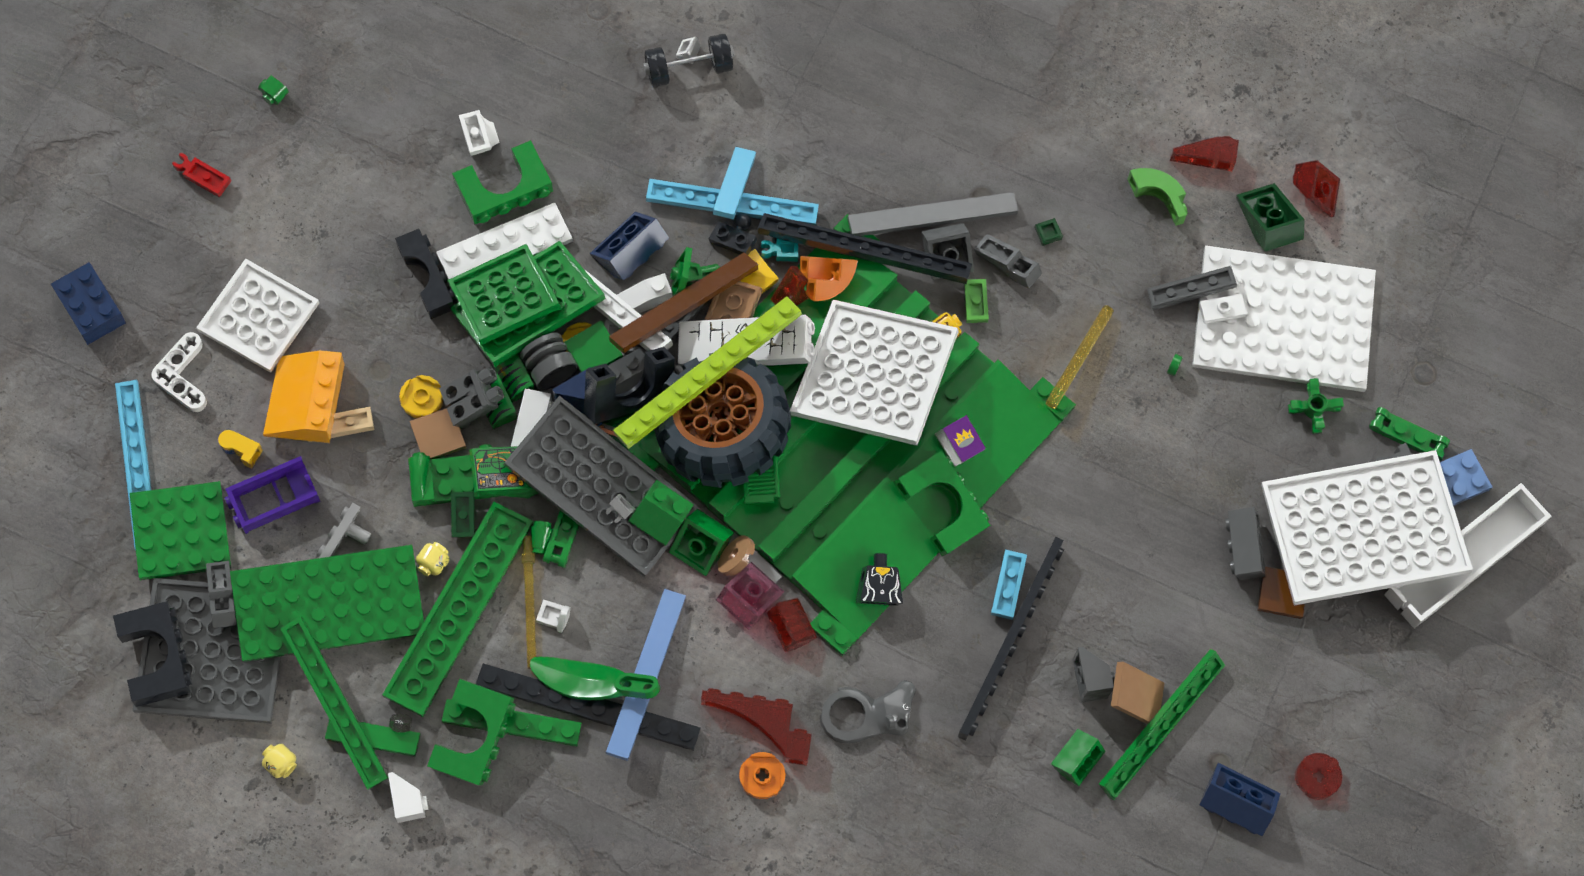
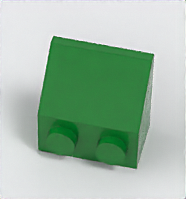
(660, 512)
(701, 542)

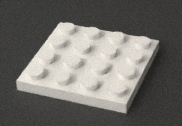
(258, 315)

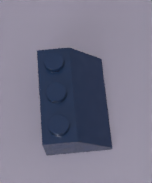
(630, 245)
(1240, 799)

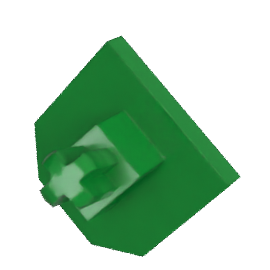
(687, 273)

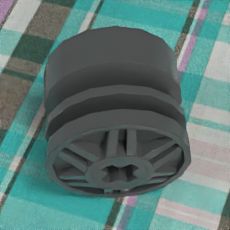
(548, 361)

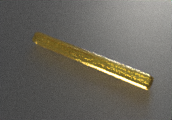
(1079, 357)

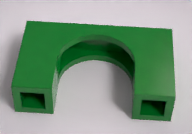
(484, 204)
(969, 517)
(475, 765)

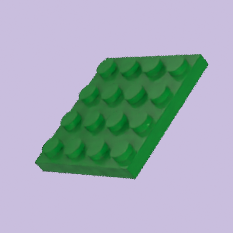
(504, 294)
(179, 530)

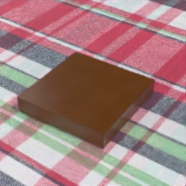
(1276, 595)

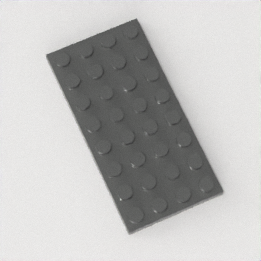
(582, 473)

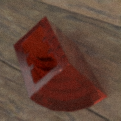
(791, 624)

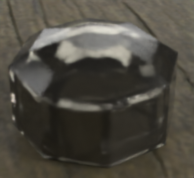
(400, 722)

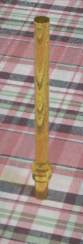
(528, 560)

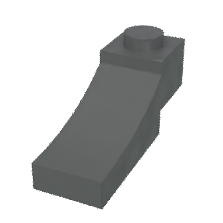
(1010, 260)
(220, 594)

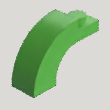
(1163, 186)

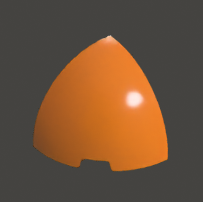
(826, 276)

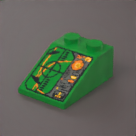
(493, 477)

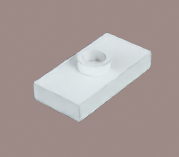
(1222, 308)

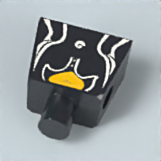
(879, 583)

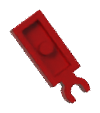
(203, 175)

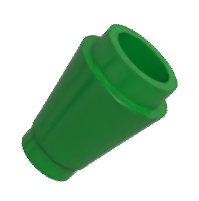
(541, 534)

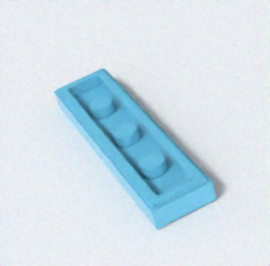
(734, 183)

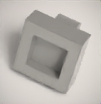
(621, 506)

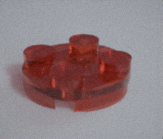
(1310, 765)

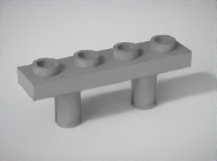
(346, 528)

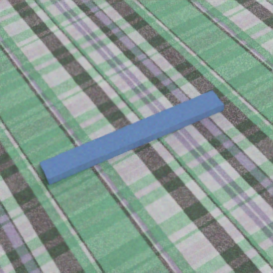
(648, 664)

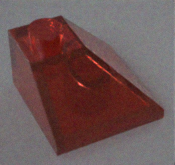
(1317, 185)

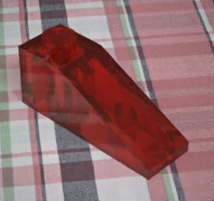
(1210, 153)

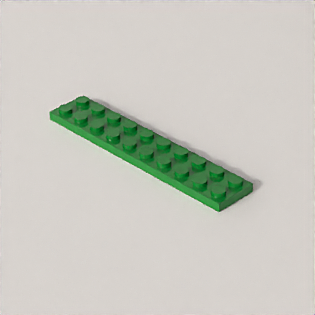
(457, 609)

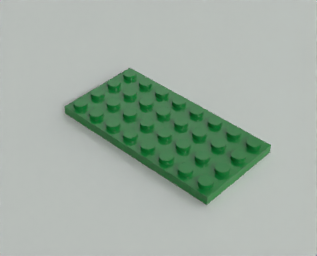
(339, 597)

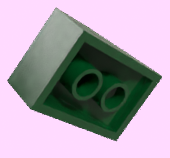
(1271, 217)

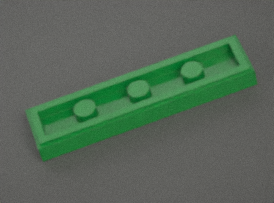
(383, 738)

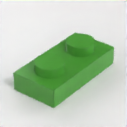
(976, 301)

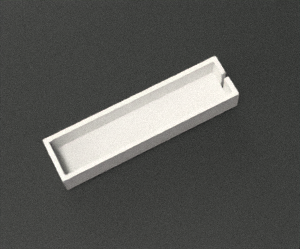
(1486, 541)

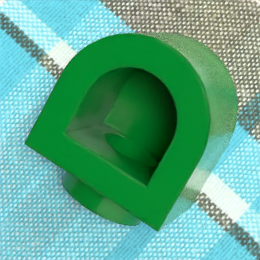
(272, 90)

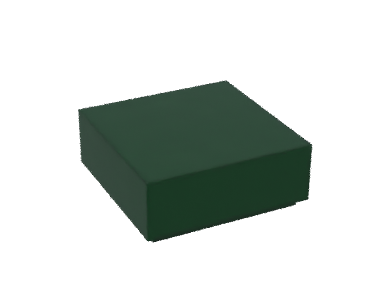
(1048, 231)

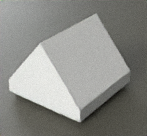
(688, 49)

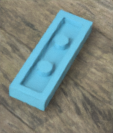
(1008, 584)

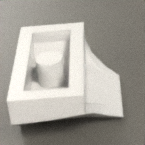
(478, 132)

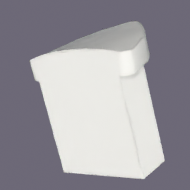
(553, 615)

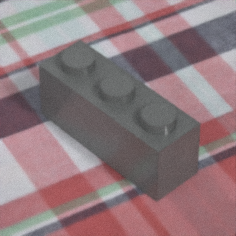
(1245, 543)

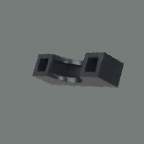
(415, 251)

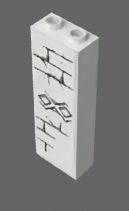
(706, 336)

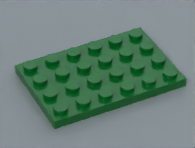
(570, 285)

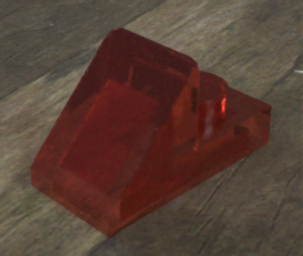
(792, 287)

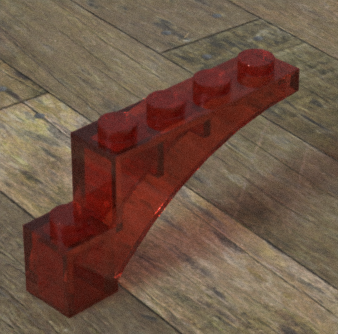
(769, 717)

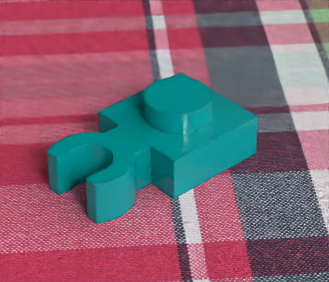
(783, 250)

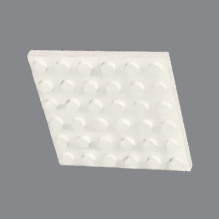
(874, 372)

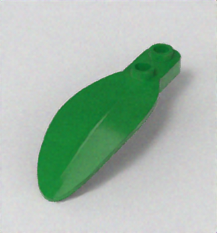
(592, 680)

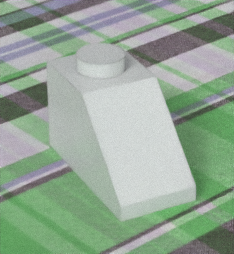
(406, 799)

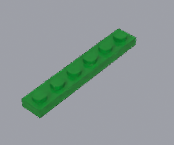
(519, 724)

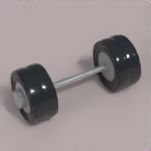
(720, 53)

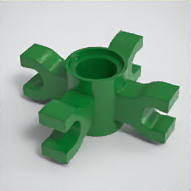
(1315, 396)

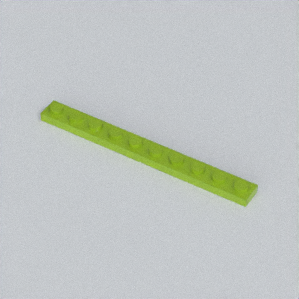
(707, 372)

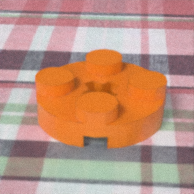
(770, 786)

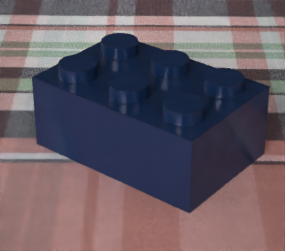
(88, 303)

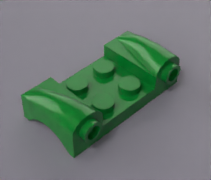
(436, 478)

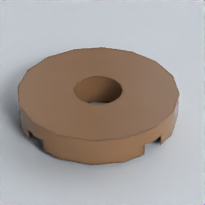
(735, 556)

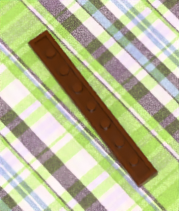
(683, 303)

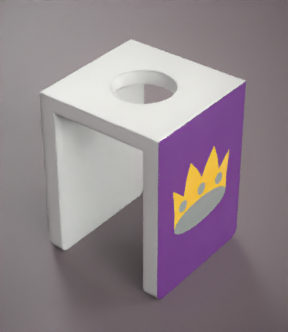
(960, 441)

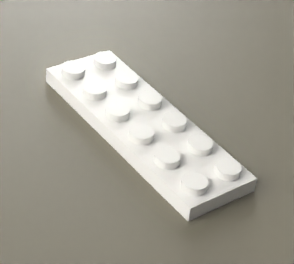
(536, 229)

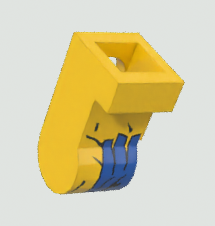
(240, 445)

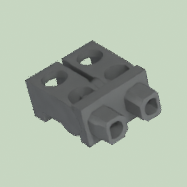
(471, 396)

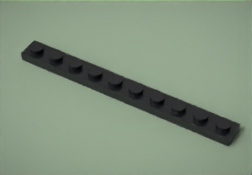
(865, 248)
(1008, 646)
(599, 711)

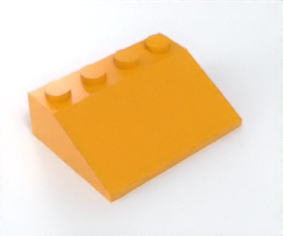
(305, 396)

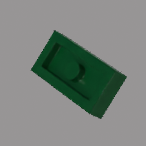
(462, 515)

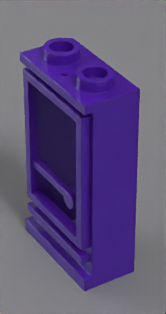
(300, 485)

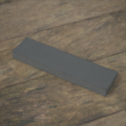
(1192, 288)

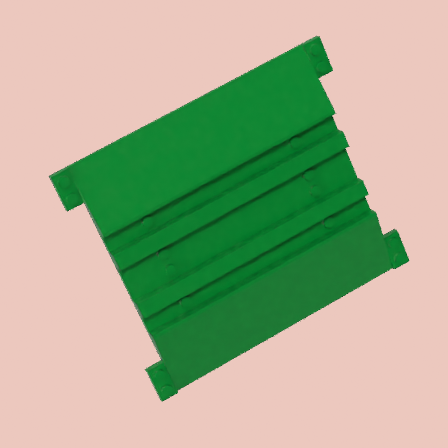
(839, 482)

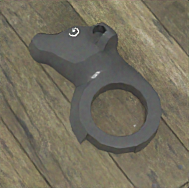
(882, 715)

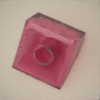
(749, 595)

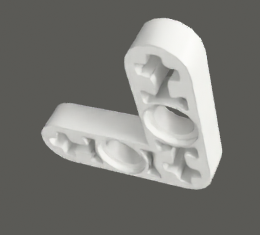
(173, 371)

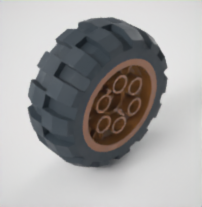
(730, 455)

